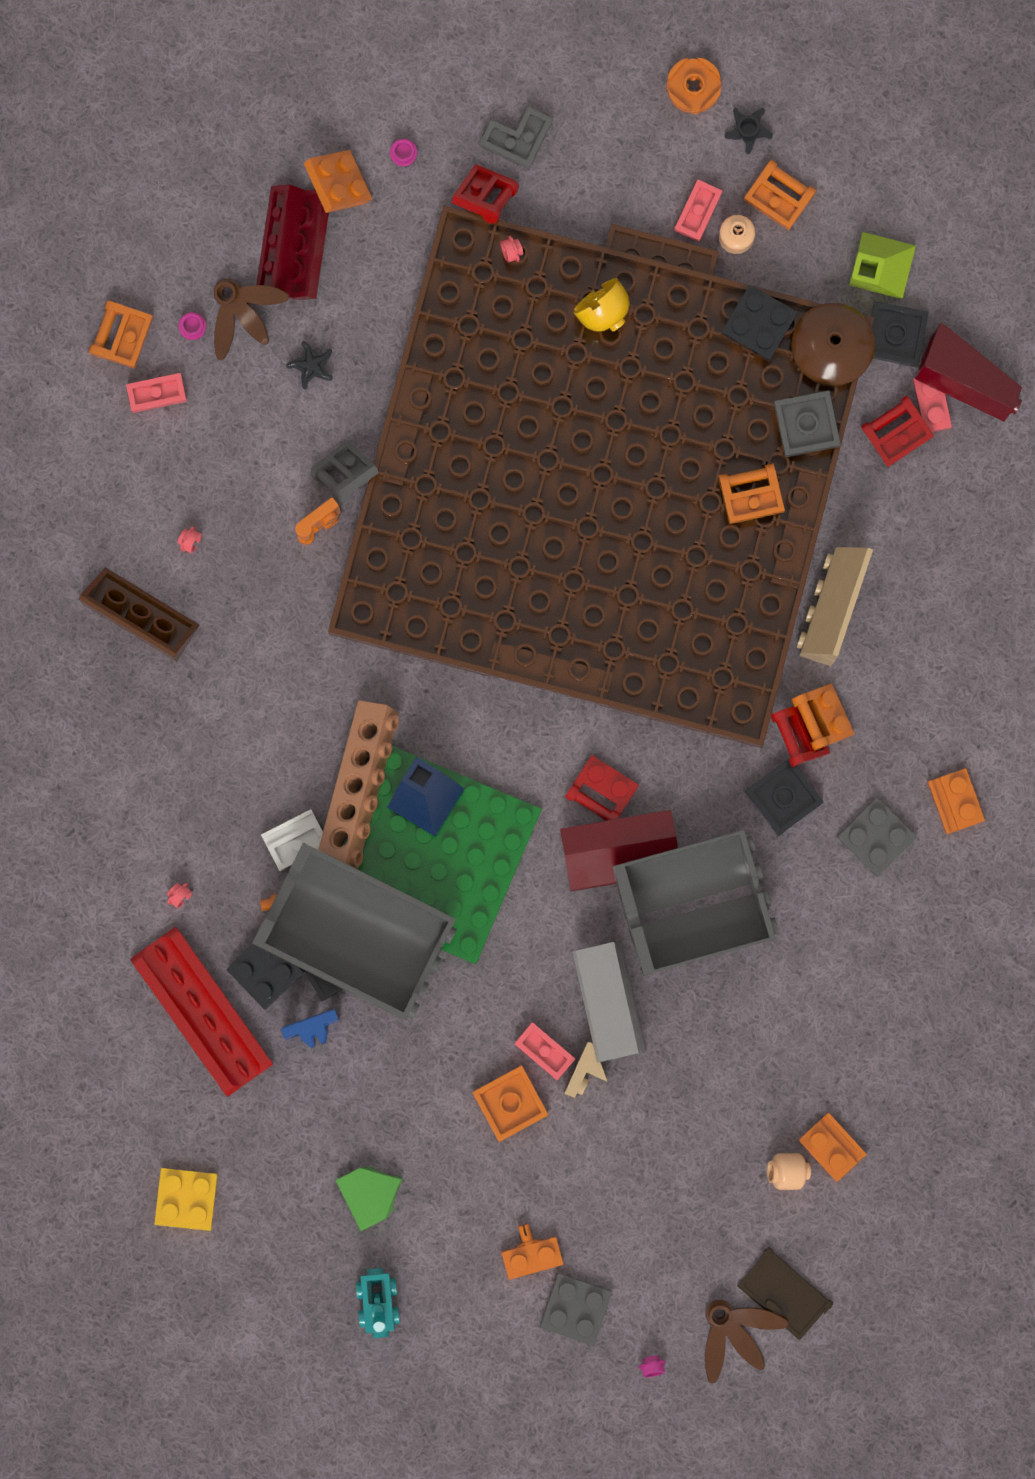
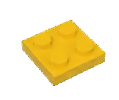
(186, 1199)

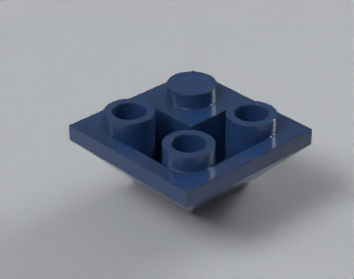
(425, 796)

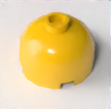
(604, 308)

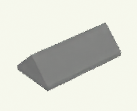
(609, 1001)

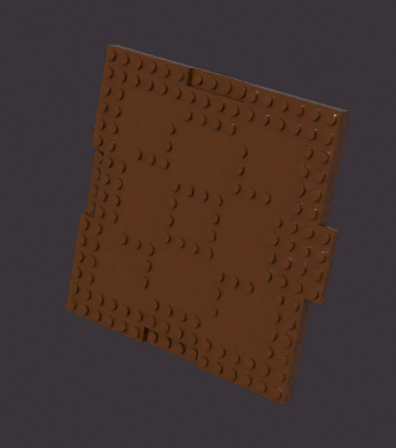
(561, 488)

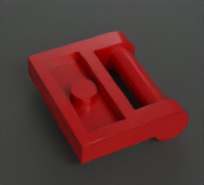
(478, 187)
(903, 438)
(801, 733)
(605, 782)

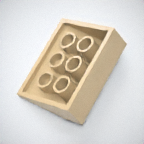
(835, 604)

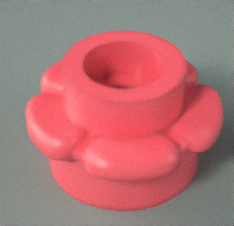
(511, 249)
(188, 538)
(177, 894)

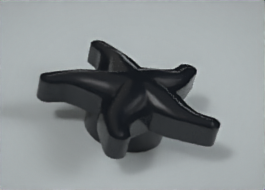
(748, 128)
(311, 365)

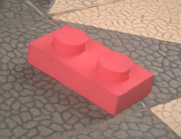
(698, 210)
(156, 393)
(932, 406)
(544, 1051)

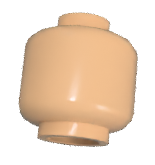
(736, 243)
(788, 1171)

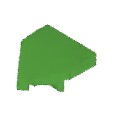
(369, 1194)

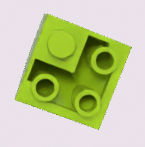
(882, 265)

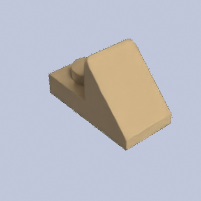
(586, 1064)

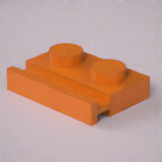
(956, 801)
(832, 1147)

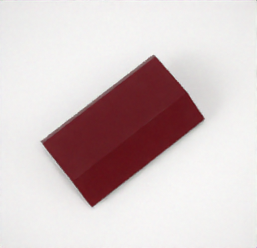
(293, 242)
(597, 847)

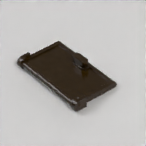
(778, 1282)

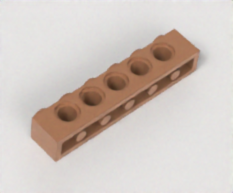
(352, 773)

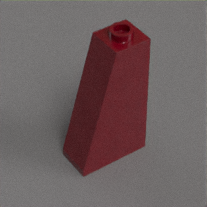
(967, 375)

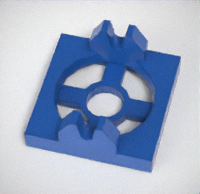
(311, 1027)

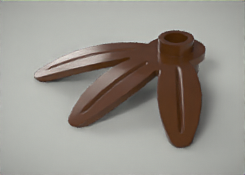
(247, 316)
(729, 1326)

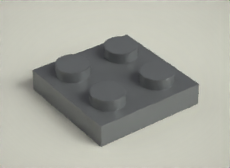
(807, 423)
(877, 837)
(576, 1309)

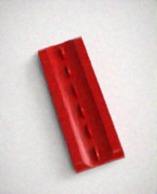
(201, 1011)

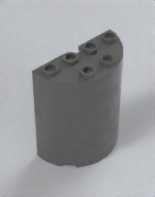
(687, 876)

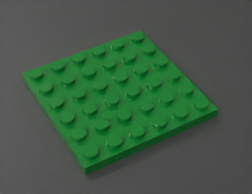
(460, 869)

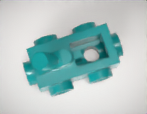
(378, 1310)

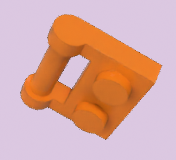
(774, 201)
(129, 337)
(753, 502)
(323, 516)
(828, 714)

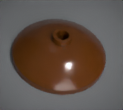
(828, 362)

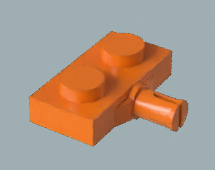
(531, 1255)

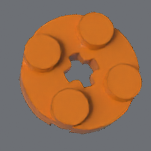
(693, 70)

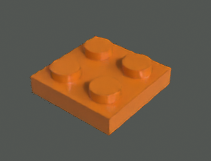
(337, 181)
(510, 1103)

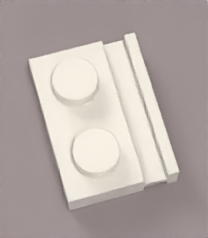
(288, 838)

